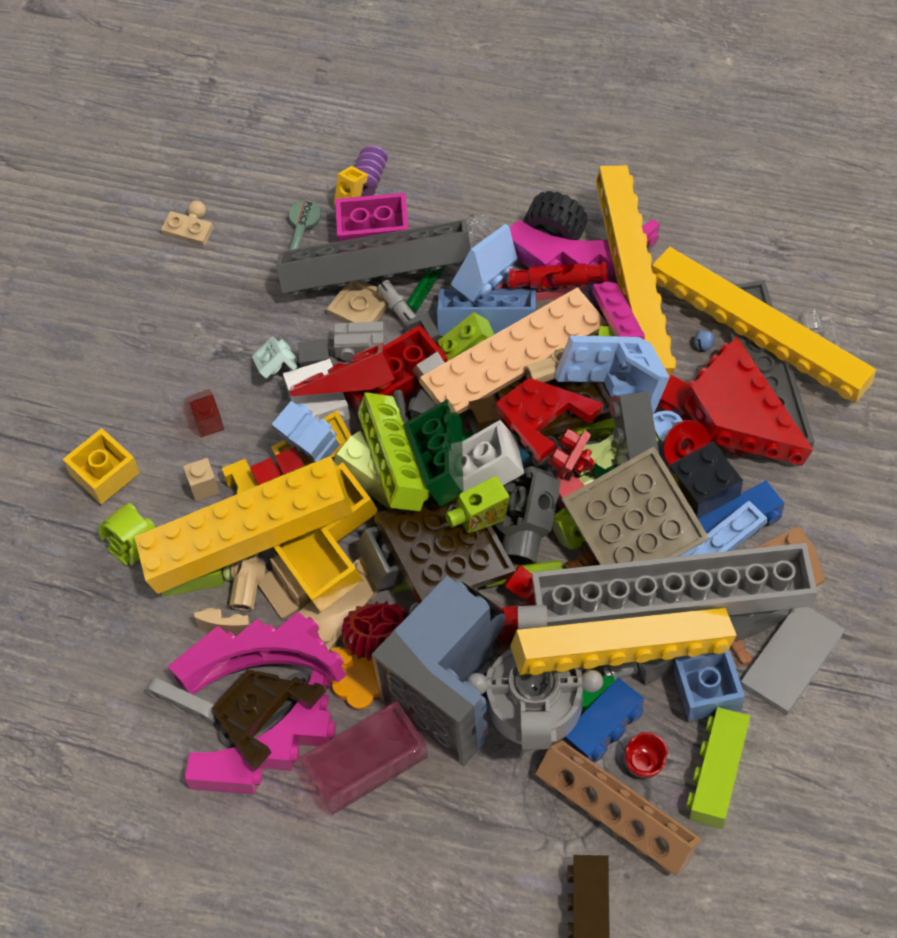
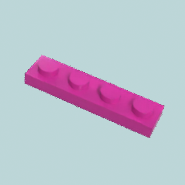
(617, 310)

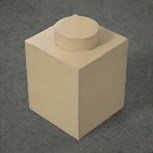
(201, 479)

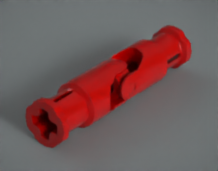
(562, 275)

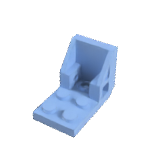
(619, 362)

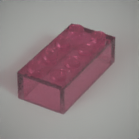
(364, 757)

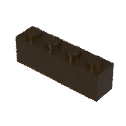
(589, 897)

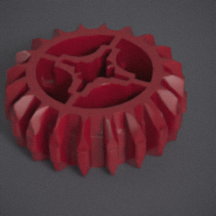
(370, 626)

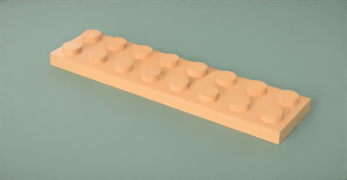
(503, 356)

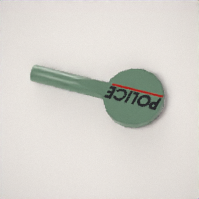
(303, 216)

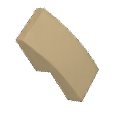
(211, 618)

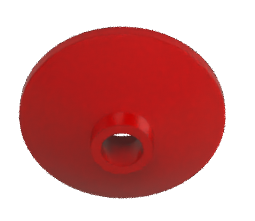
(691, 432)

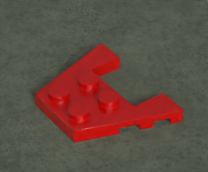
(535, 406)

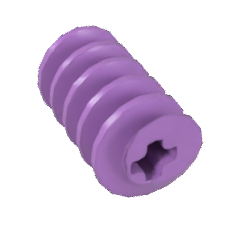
(371, 161)

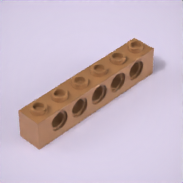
(632, 807)

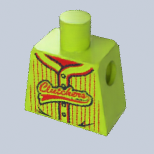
(480, 506)

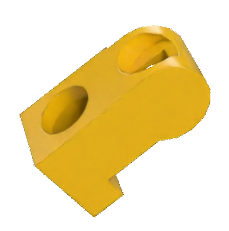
(350, 183)
(239, 475)

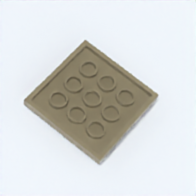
(635, 513)

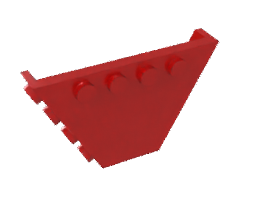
(743, 409)

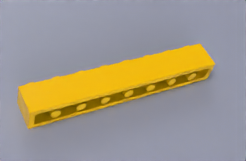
(622, 641)

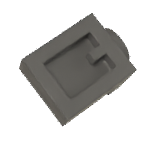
(427, 324)

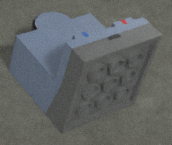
(430, 660)

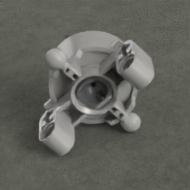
(534, 707)

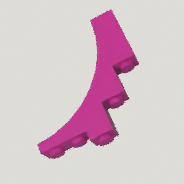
(541, 249)
(256, 645)
(230, 772)

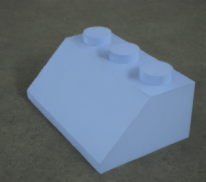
(486, 265)

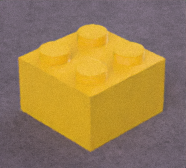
(101, 466)

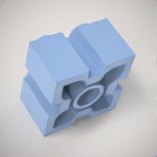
(303, 430)

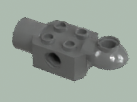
(530, 509)

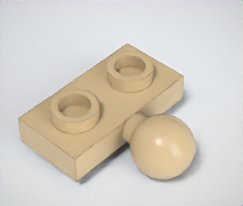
(189, 227)

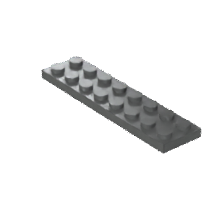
(776, 371)

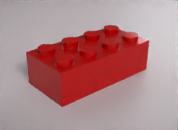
(404, 355)

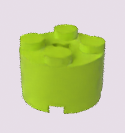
(121, 532)

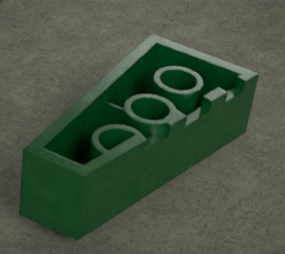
(438, 450)

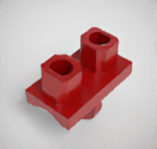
(565, 462)

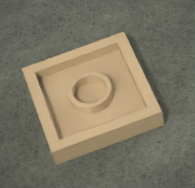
(358, 303)

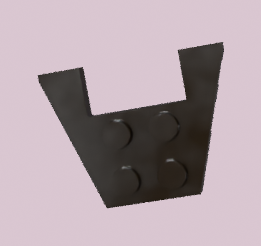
(253, 702)

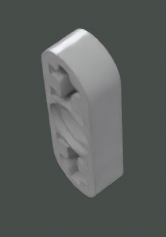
(181, 700)

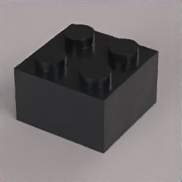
(706, 479)

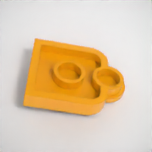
(359, 684)

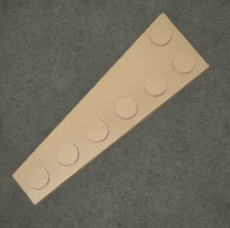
(332, 618)

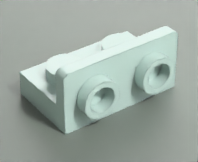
(272, 355)

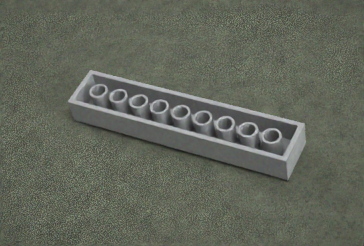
(731, 580)

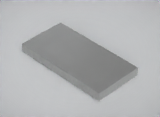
(792, 658)

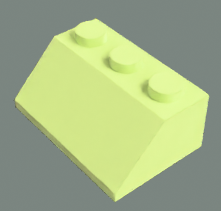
(360, 462)

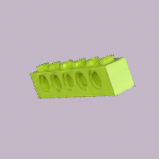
(392, 452)

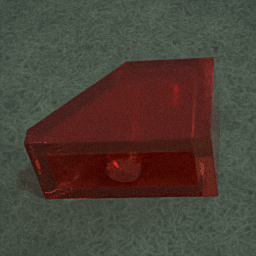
(205, 413)

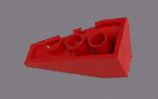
(364, 372)

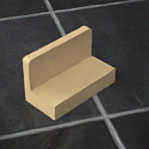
(283, 589)

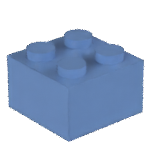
(708, 683)

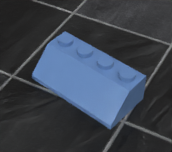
(500, 307)

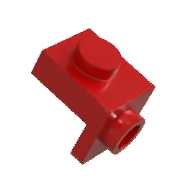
(521, 585)

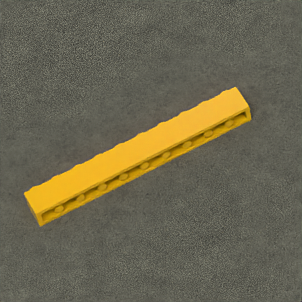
(631, 258)
(764, 325)

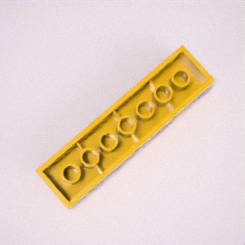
(243, 525)

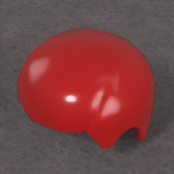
(645, 755)

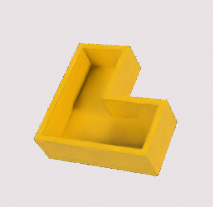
(319, 560)

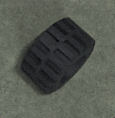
(557, 215)

